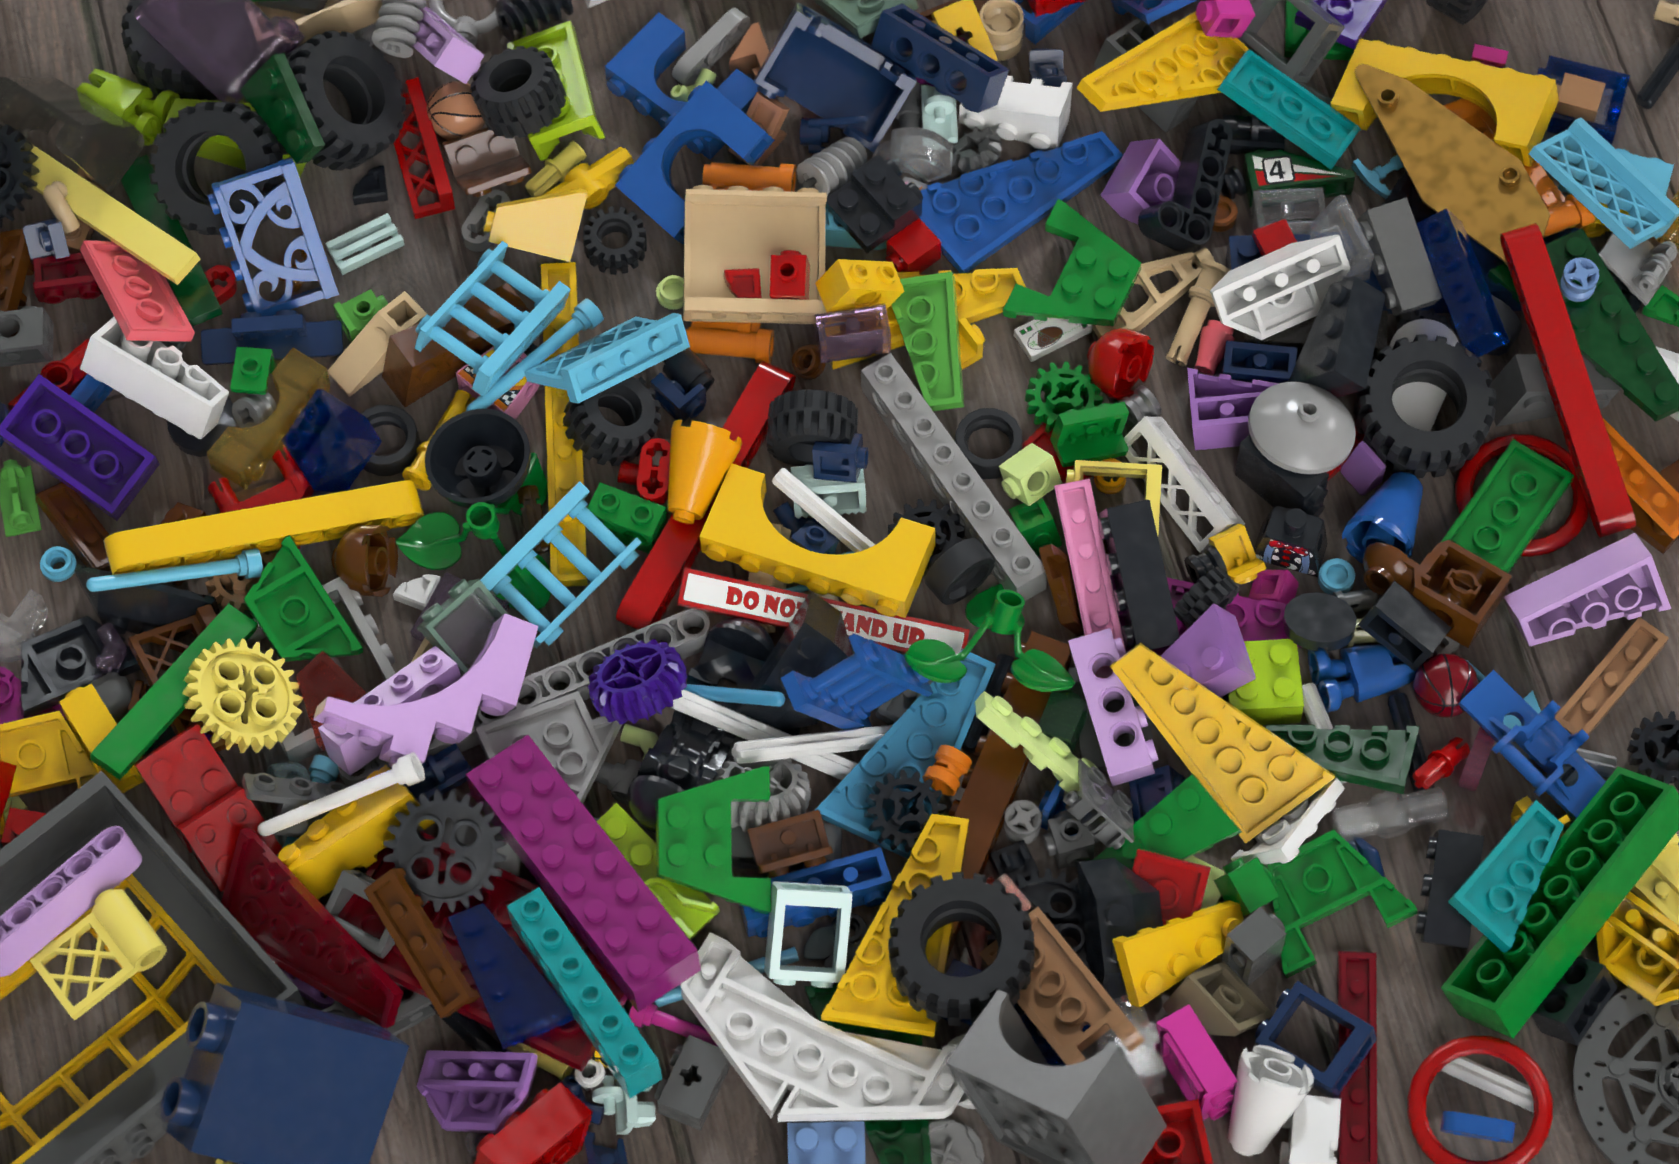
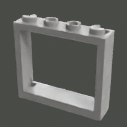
(304, 744)

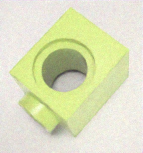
(1029, 474)

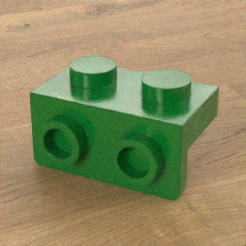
(1090, 433)

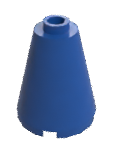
(1387, 516)

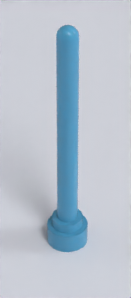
(737, 695)

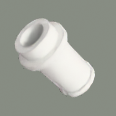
(594, 1082)

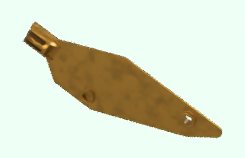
(1454, 161)

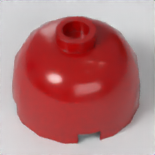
(1119, 361)

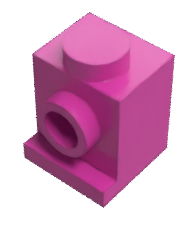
(1224, 17)

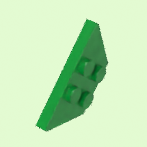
(297, 610)

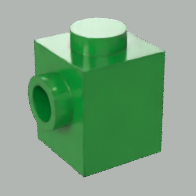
(1246, 884)

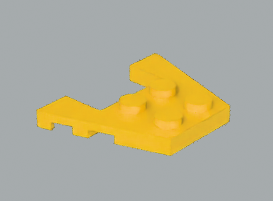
(44, 755)

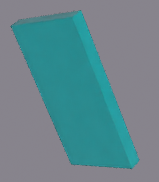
(1289, 109)

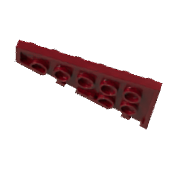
(303, 934)

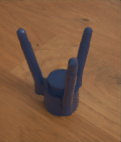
(817, 130)

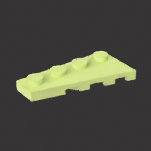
(1037, 746)

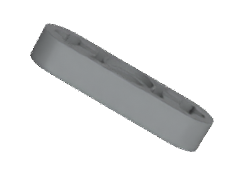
(711, 46)

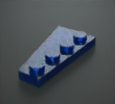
(509, 984)

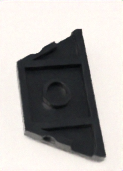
(61, 662)

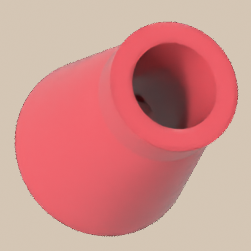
(1212, 346)

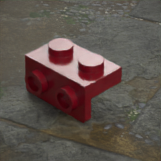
(64, 279)

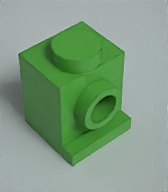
(358, 312)

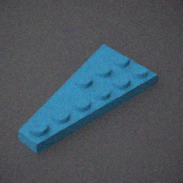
(909, 746)

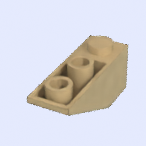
(367, 352)

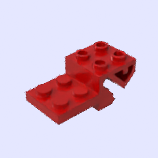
(201, 801)

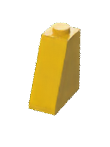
(539, 223)

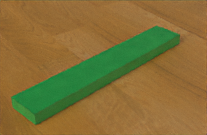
(165, 699)

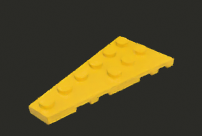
(1232, 755)

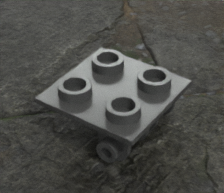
(1101, 807)

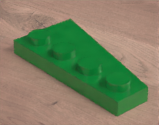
(1178, 826)

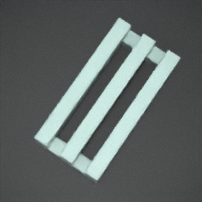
(362, 239)

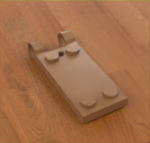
(1067, 996)

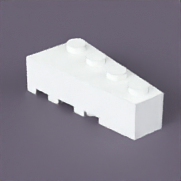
(156, 379)
(1312, 1132)

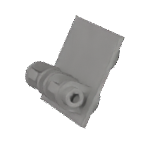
(1639, 267)

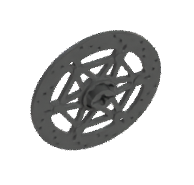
(1664, 1087)

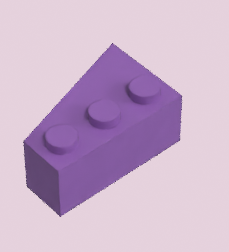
(1221, 408)
(1213, 652)

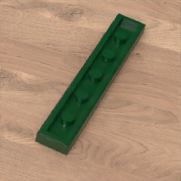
(194, 290)

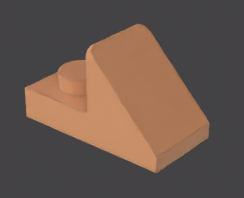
(750, 52)
(769, 116)

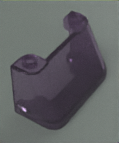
(219, 39)

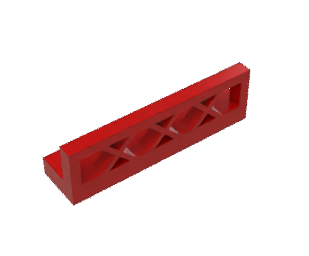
(431, 158)

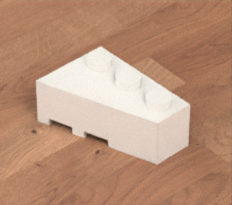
(1026, 113)

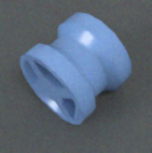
(1583, 271)

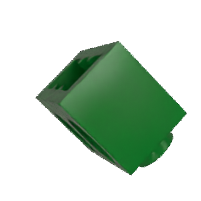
(628, 516)

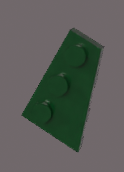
(282, 106)

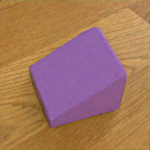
(1363, 469)

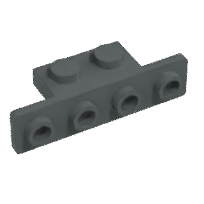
(289, 795)

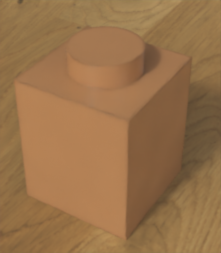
(1579, 97)

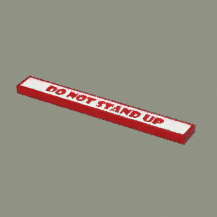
(778, 607)

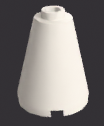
(1265, 1097)

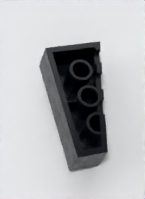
(1138, 575)

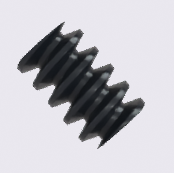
(517, 13)

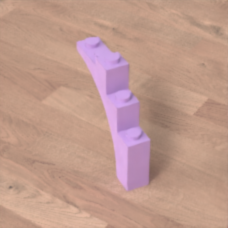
(408, 727)

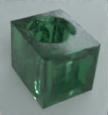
(1064, 717)

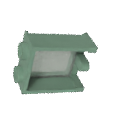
(462, 622)

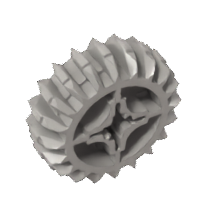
(788, 793)

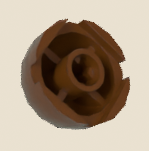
(366, 559)

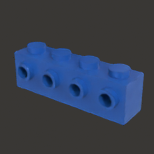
(862, 873)

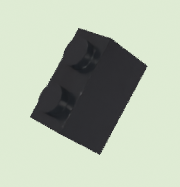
(1404, 626)

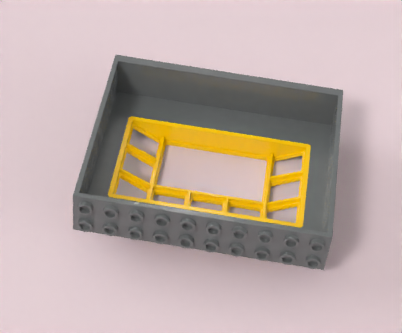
(126, 1114)

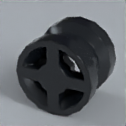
(1200, 565)

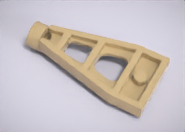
(1158, 302)

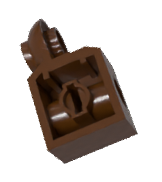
(1448, 582)

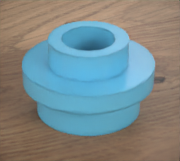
(53, 556)

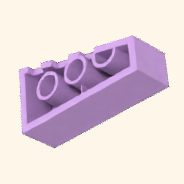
(1589, 592)

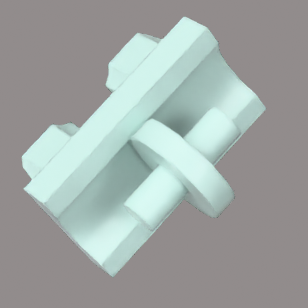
(939, 113)
(627, 1111)

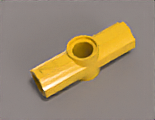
(597, 177)

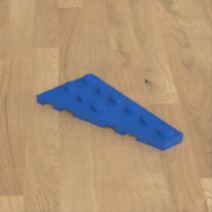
(1004, 200)

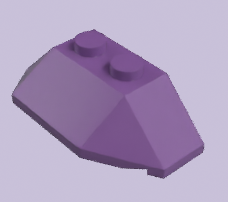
(476, 1088)

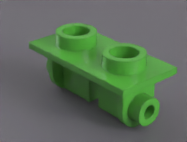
(18, 499)

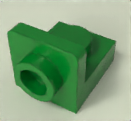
(1036, 525)

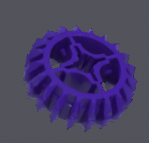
(637, 681)

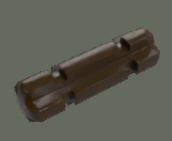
(532, 513)

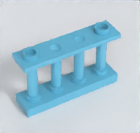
(506, 347)
(549, 531)

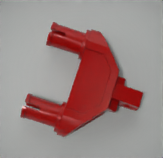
(293, 488)

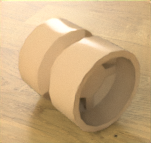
(1004, 27)

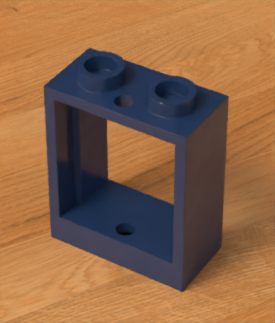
(1348, 1057)

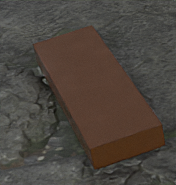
(75, 524)

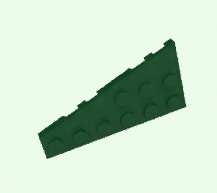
(1610, 331)

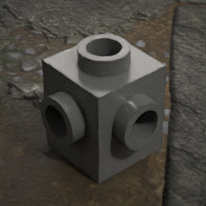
(1067, 848)

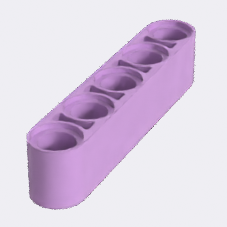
(65, 896)

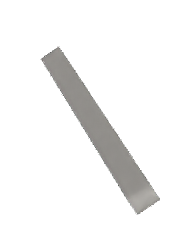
(574, 674)

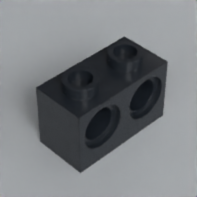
(1575, 1001)

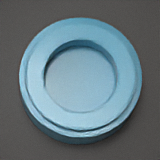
(1336, 576)

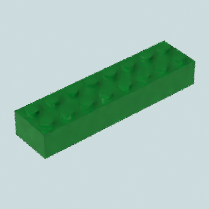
(1576, 894)

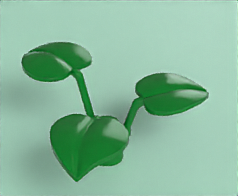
(436, 538)
(1002, 614)

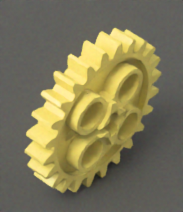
(273, 698)

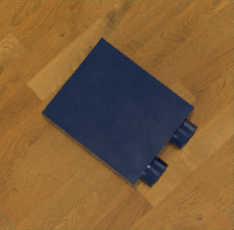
(281, 1083)

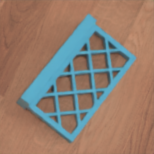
(1604, 167)
(612, 356)

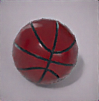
(1443, 683)

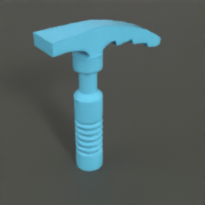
(1373, 178)

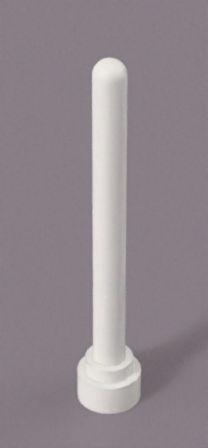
(406, 771)

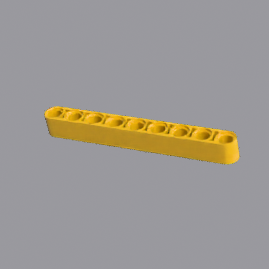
(262, 527)

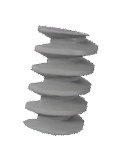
(397, 25)
(831, 166)

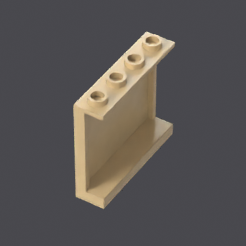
(742, 232)

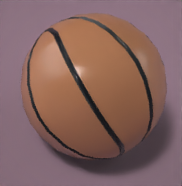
(453, 110)

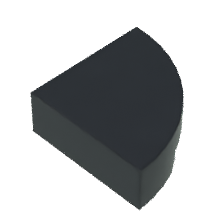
(371, 187)

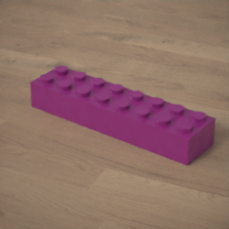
(584, 873)

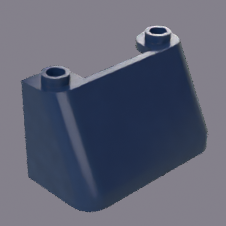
(835, 75)

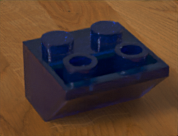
(331, 442)

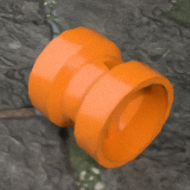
(947, 769)

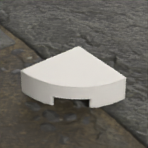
(417, 591)

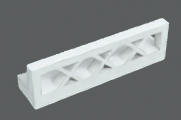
(1189, 474)

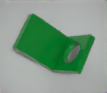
(252, 370)

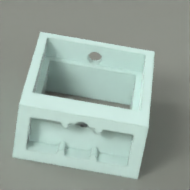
(807, 895)

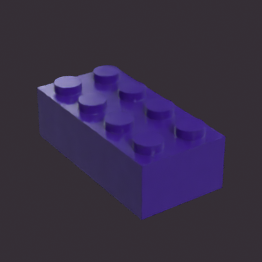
(78, 447)

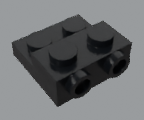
(875, 203)

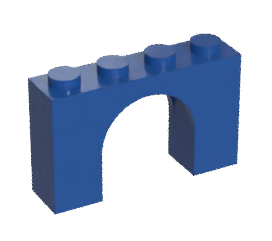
(642, 61)
(703, 116)

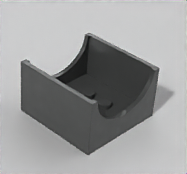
(1048, 1112)

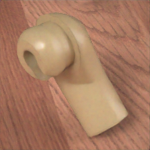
(55, 198)

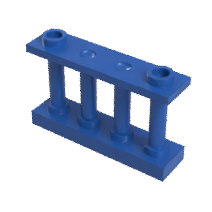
(855, 685)

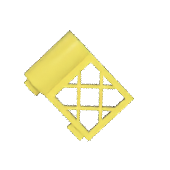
(122, 931)

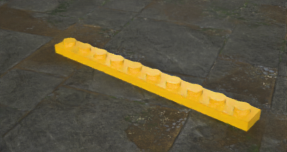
(564, 463)

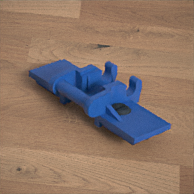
(1541, 736)

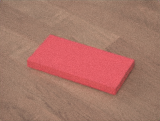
(136, 294)

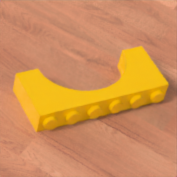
(1514, 100)
(876, 577)

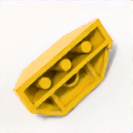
(1641, 950)

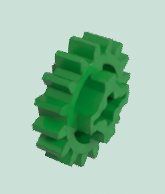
(1062, 393)

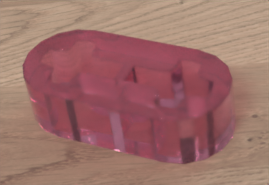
(1476, 761)

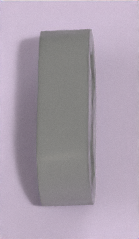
(477, 219)

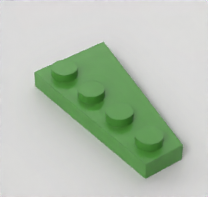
(931, 337)

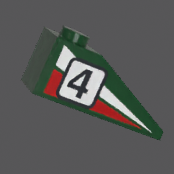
(1286, 170)

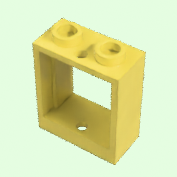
(1150, 472)

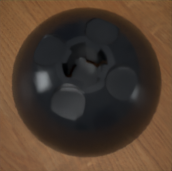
(478, 458)

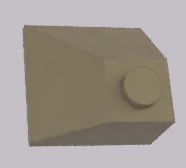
(1219, 1001)

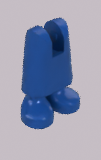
(1368, 670)

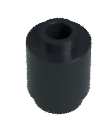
(688, 370)

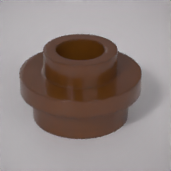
(801, 361)

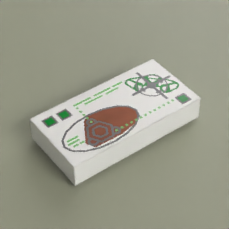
(1044, 337)

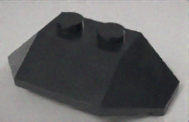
(143, 606)
(808, 646)
(1113, 906)

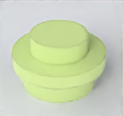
(670, 292)

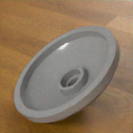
(1292, 437)

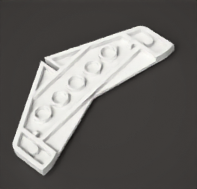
(827, 1070)

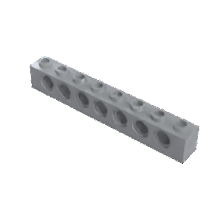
(952, 475)

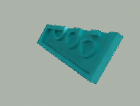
(1503, 883)

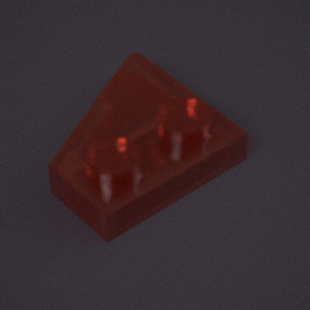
(321, 680)

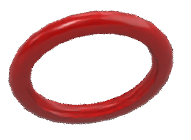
(1547, 448)
(1480, 1045)

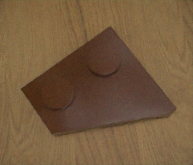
(1062, 587)

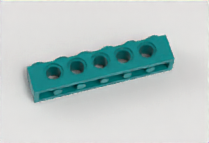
(585, 993)

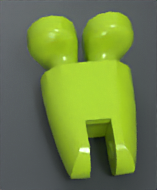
(130, 102)

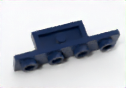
(274, 333)

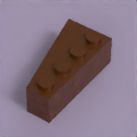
(417, 373)

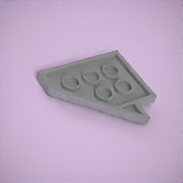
(562, 733)

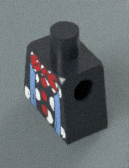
(1292, 540)

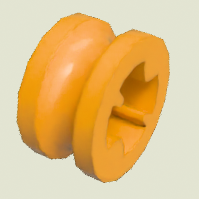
(1110, 487)

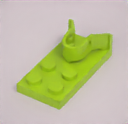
(578, 113)
(686, 906)

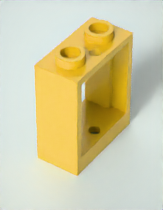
(90, 725)

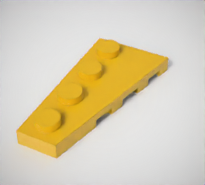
(1167, 954)

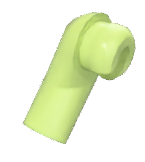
(639, 737)

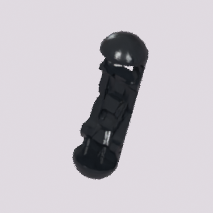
(688, 747)

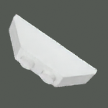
(1280, 287)

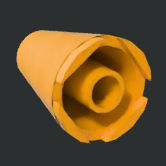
(697, 467)

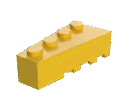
(347, 837)

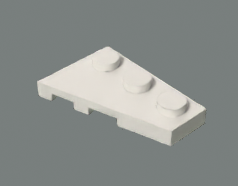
(1284, 837)

